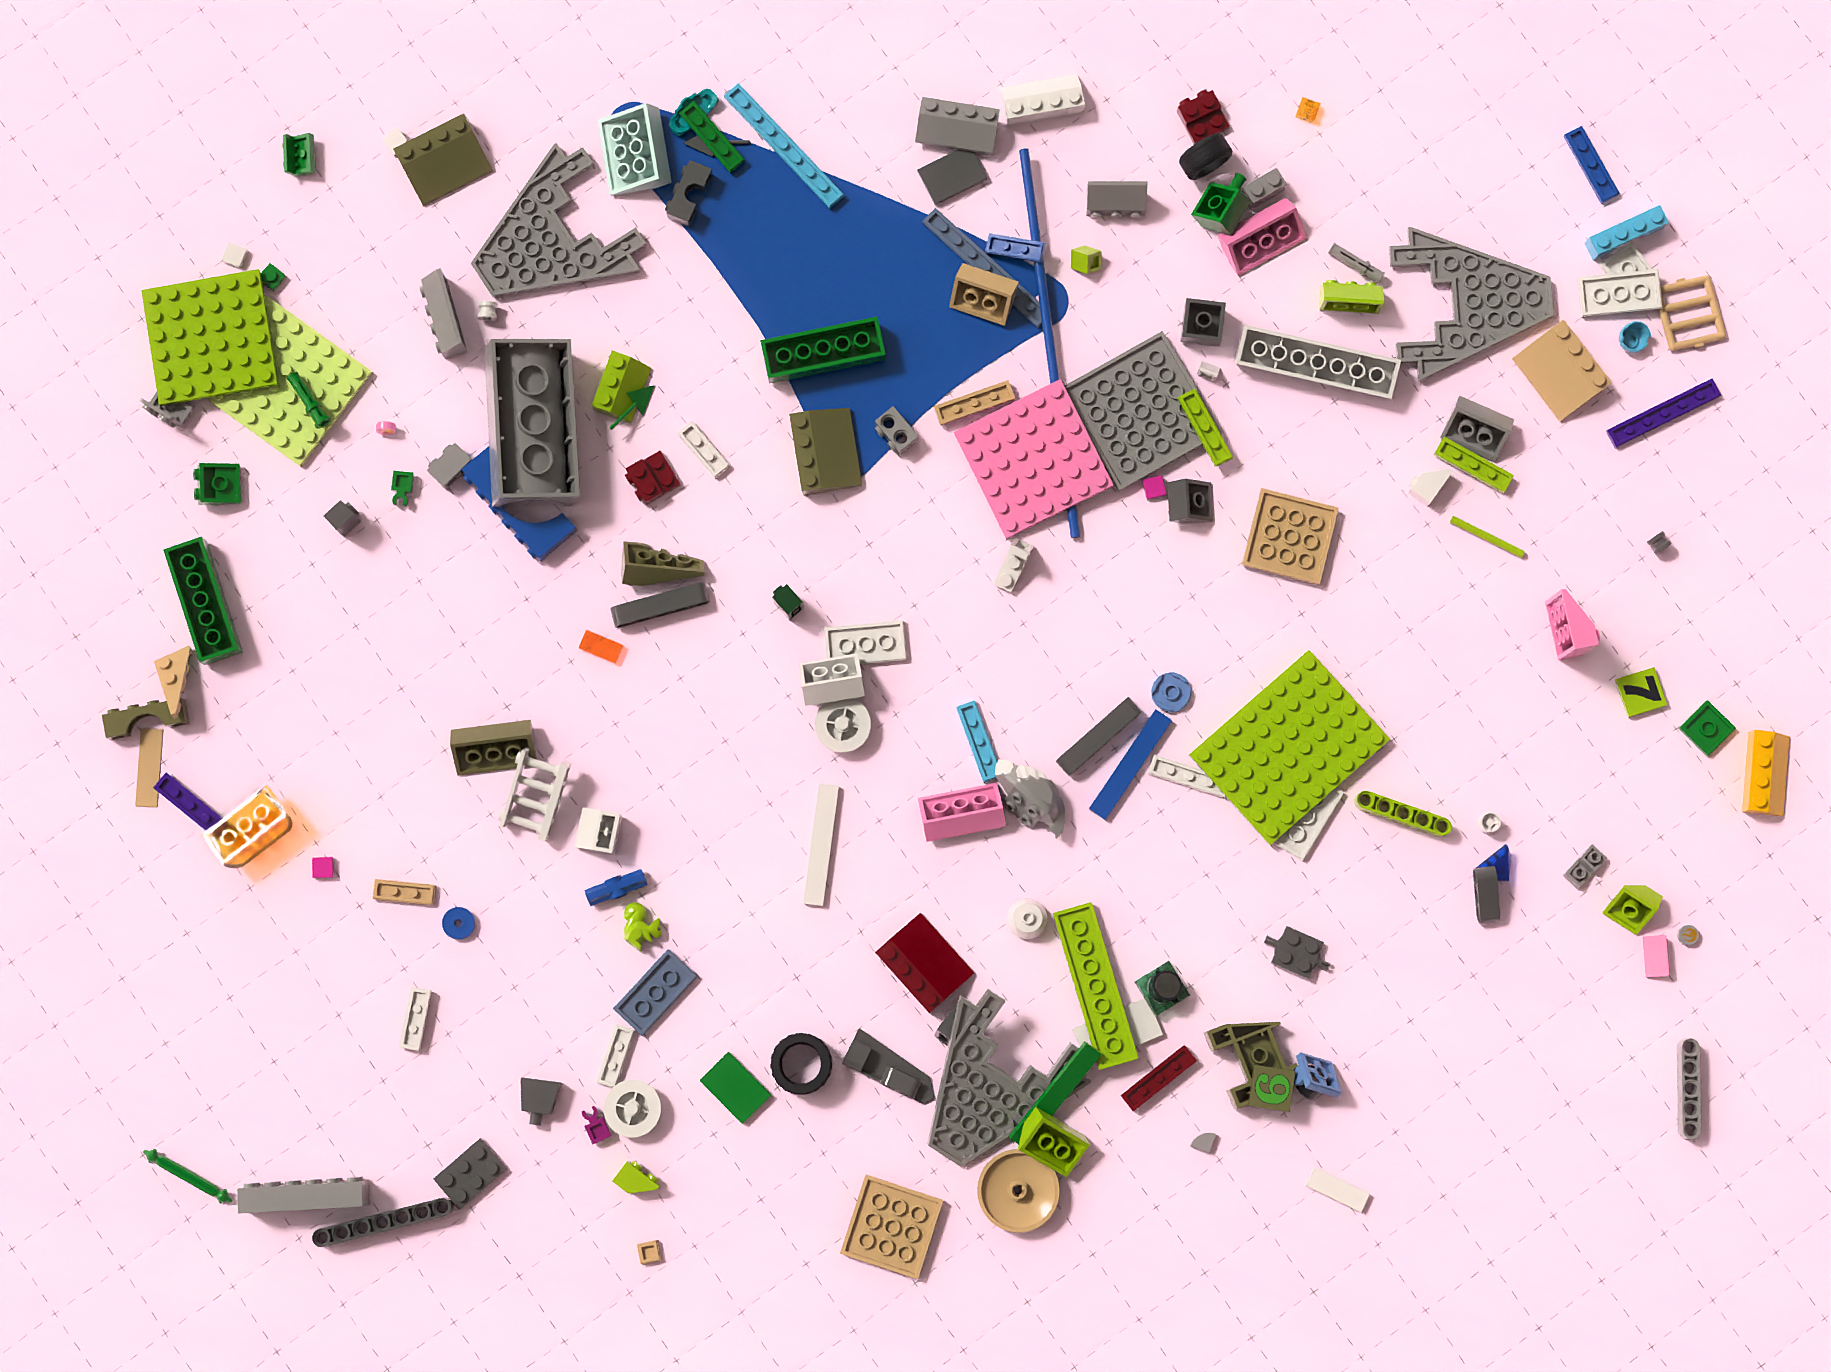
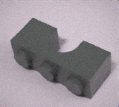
(693, 177)

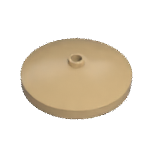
(1012, 1210)

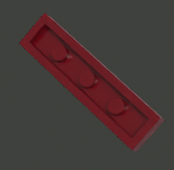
(1158, 1078)

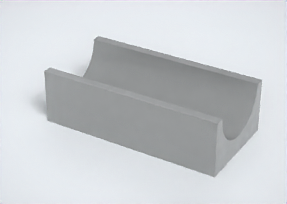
(531, 421)

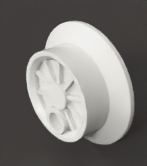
(842, 725)
(632, 1108)

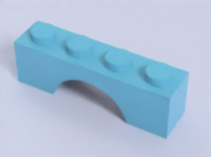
(1626, 231)

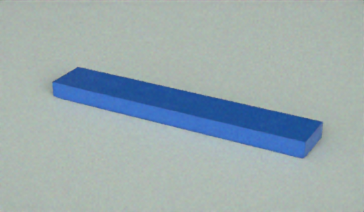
(1130, 764)

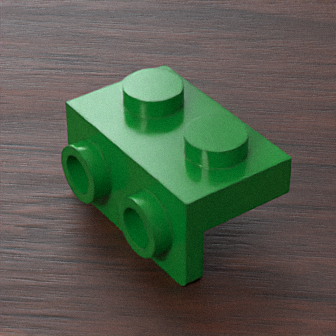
(298, 154)

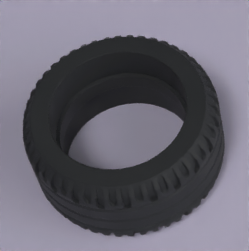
(1205, 156)

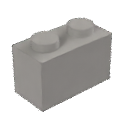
(1264, 188)
(449, 465)

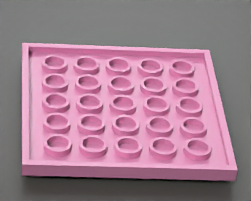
(1033, 459)

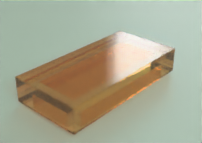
(601, 646)

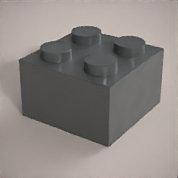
(1203, 322)

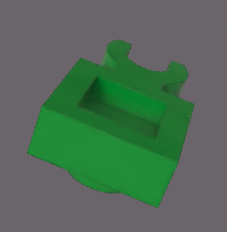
(401, 484)

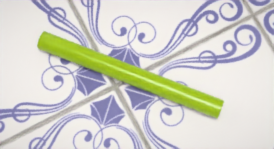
(1487, 536)

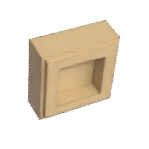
(649, 1252)

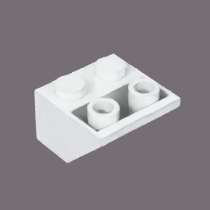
(598, 830)

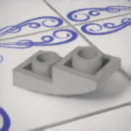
(1584, 866)

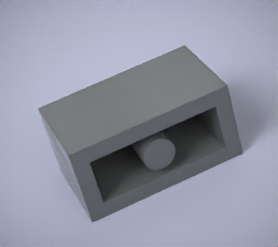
(343, 517)

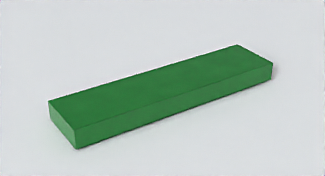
(712, 137)

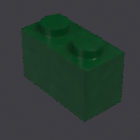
(787, 601)

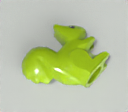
(636, 930)

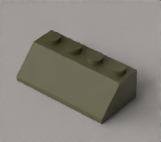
(491, 746)

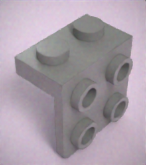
(172, 414)

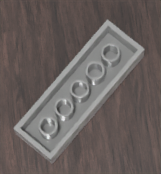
(299, 1196)

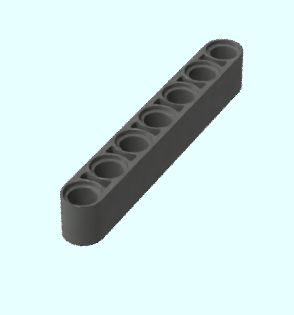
(373, 1222)

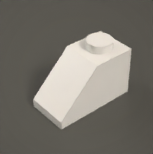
(1428, 485)

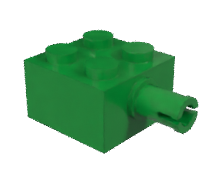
(1222, 206)

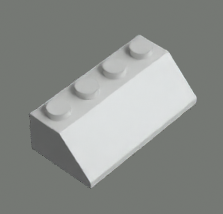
(1042, 99)

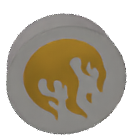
(1688, 935)

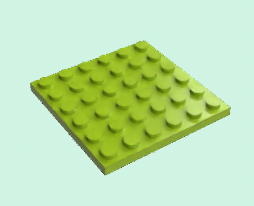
(209, 337)

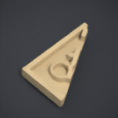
(172, 675)

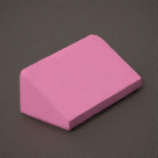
(1656, 956)

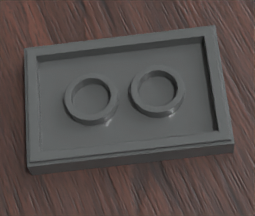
(951, 175)

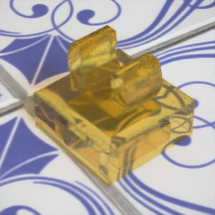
(1307, 110)

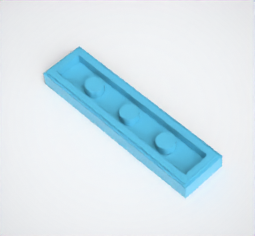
(978, 740)

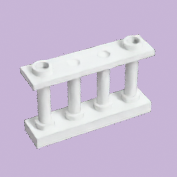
(554, 790)

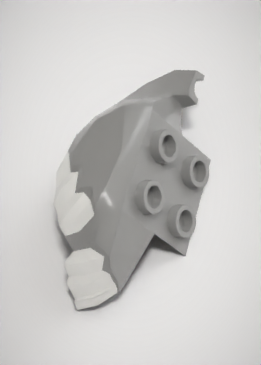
(1031, 796)

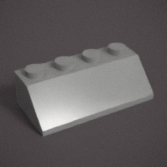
(957, 125)
(443, 314)

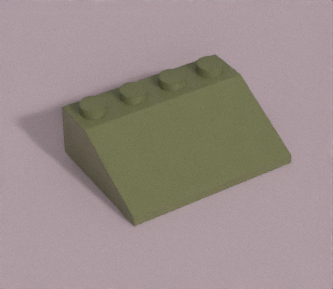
(443, 159)
(825, 450)

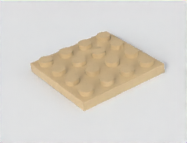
(1290, 536)
(891, 1226)

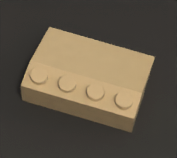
(1561, 370)

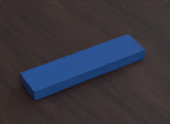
(1591, 164)

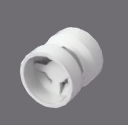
(1491, 819)

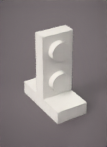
(1013, 564)

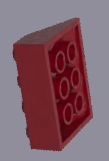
(924, 962)

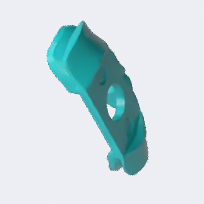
(705, 100)

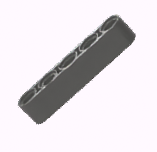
(659, 605)
(1098, 736)

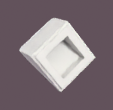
(394, 139)
(1208, 371)

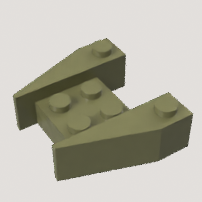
(1252, 1046)

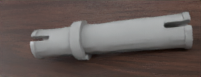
(1357, 263)

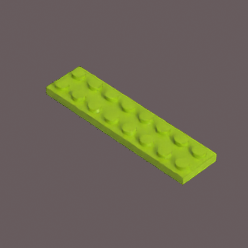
(1095, 985)

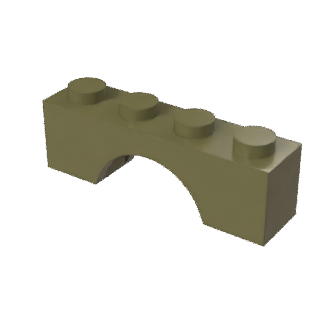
(119, 723)

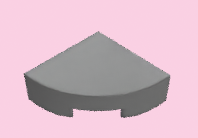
(1203, 1142)

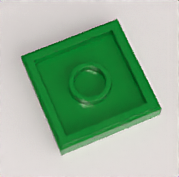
(1707, 728)

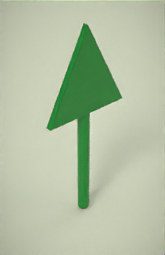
(640, 400)

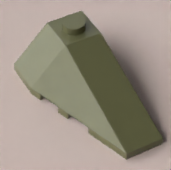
(649, 566)

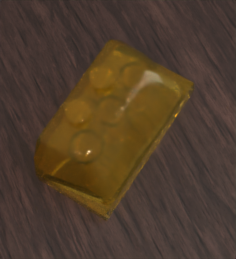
(249, 829)

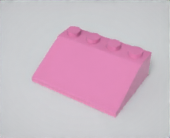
(1570, 626)

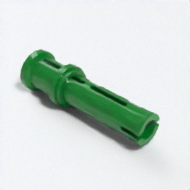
(313, 407)

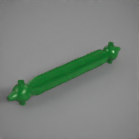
(187, 1175)

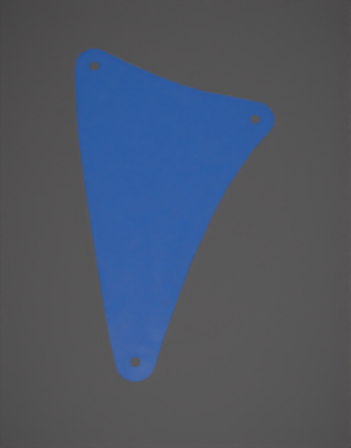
(824, 267)

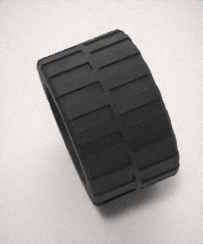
(779, 1052)

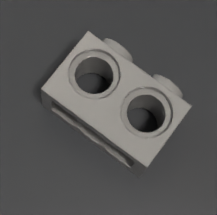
(900, 427)

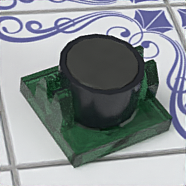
(1163, 987)

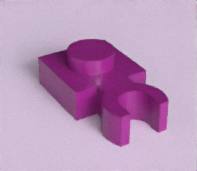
(597, 1128)

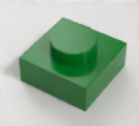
(272, 277)

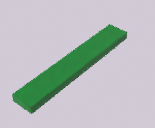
(1062, 1084)

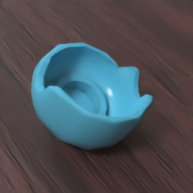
(1634, 336)

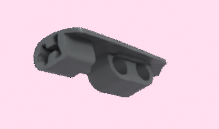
(887, 1067)

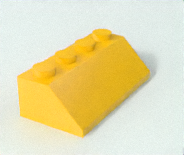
(1765, 773)

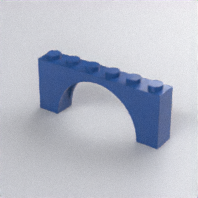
(540, 537)

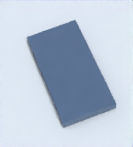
(655, 992)

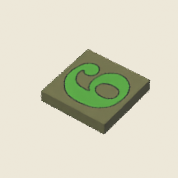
(1271, 1088)

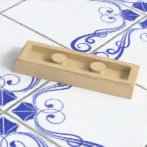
(404, 892)

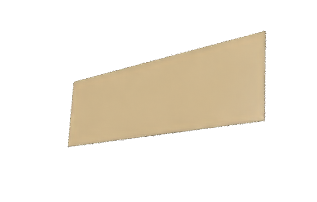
(148, 767)

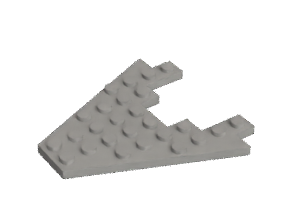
(533, 246)
(1488, 300)
(976, 1099)

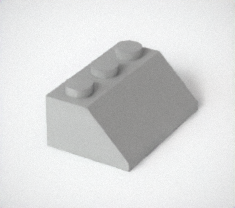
(1116, 198)
(1477, 428)

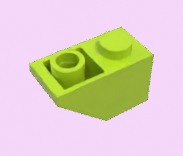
(633, 1180)

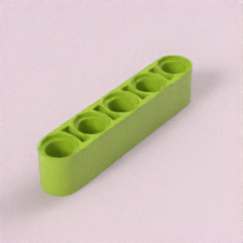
(1412, 813)

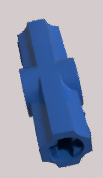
(616, 887)

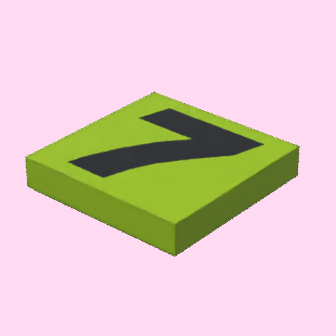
(1641, 692)

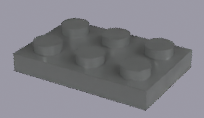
(470, 1173)

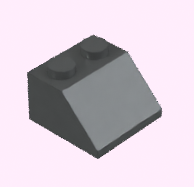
(1190, 501)

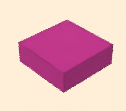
(1154, 487)
(322, 867)

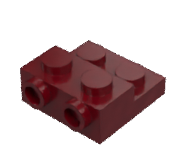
(1202, 115)
(652, 477)

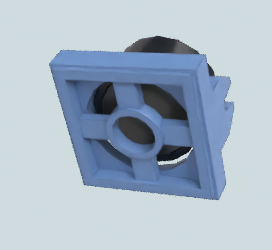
(1316, 1079)

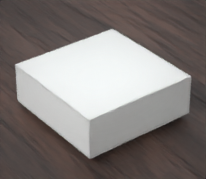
(234, 255)

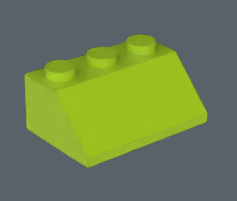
(1351, 297)
(619, 377)
(1052, 1142)

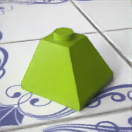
(1633, 907)

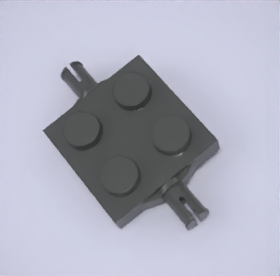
(1297, 952)

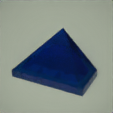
(1502, 861)

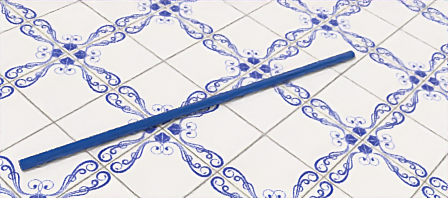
(1043, 299)

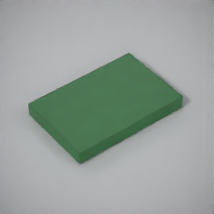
(735, 1087)

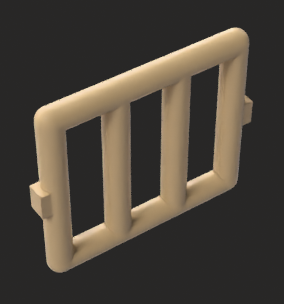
(1714, 317)

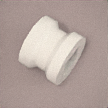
(487, 310)

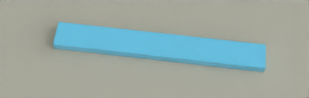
(783, 146)

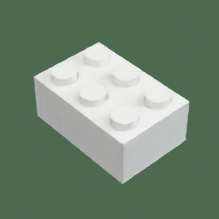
(831, 679)

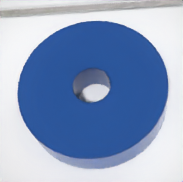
(452, 916)

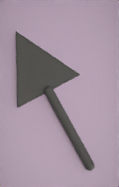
(697, 144)

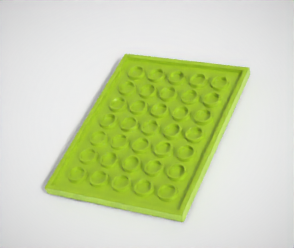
(1289, 747)

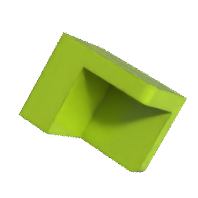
(1086, 259)

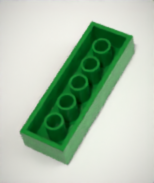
(823, 350)
(203, 600)

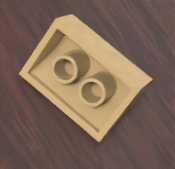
(983, 294)

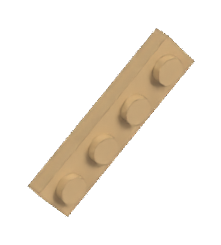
(974, 402)

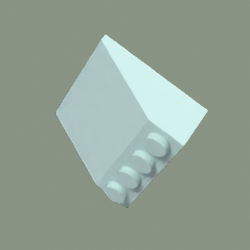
(634, 150)

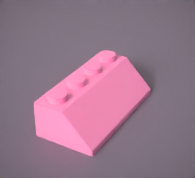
(1263, 236)
(961, 812)

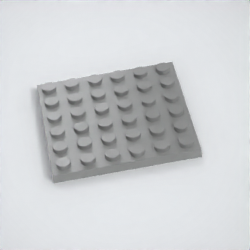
(1135, 410)

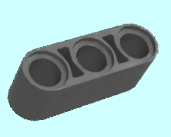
(1486, 894)

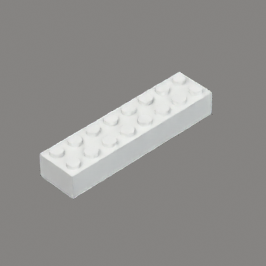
(1317, 361)

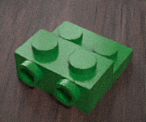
(217, 483)

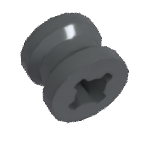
(1659, 542)

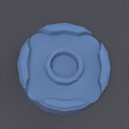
(1171, 692)

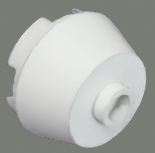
(1027, 918)

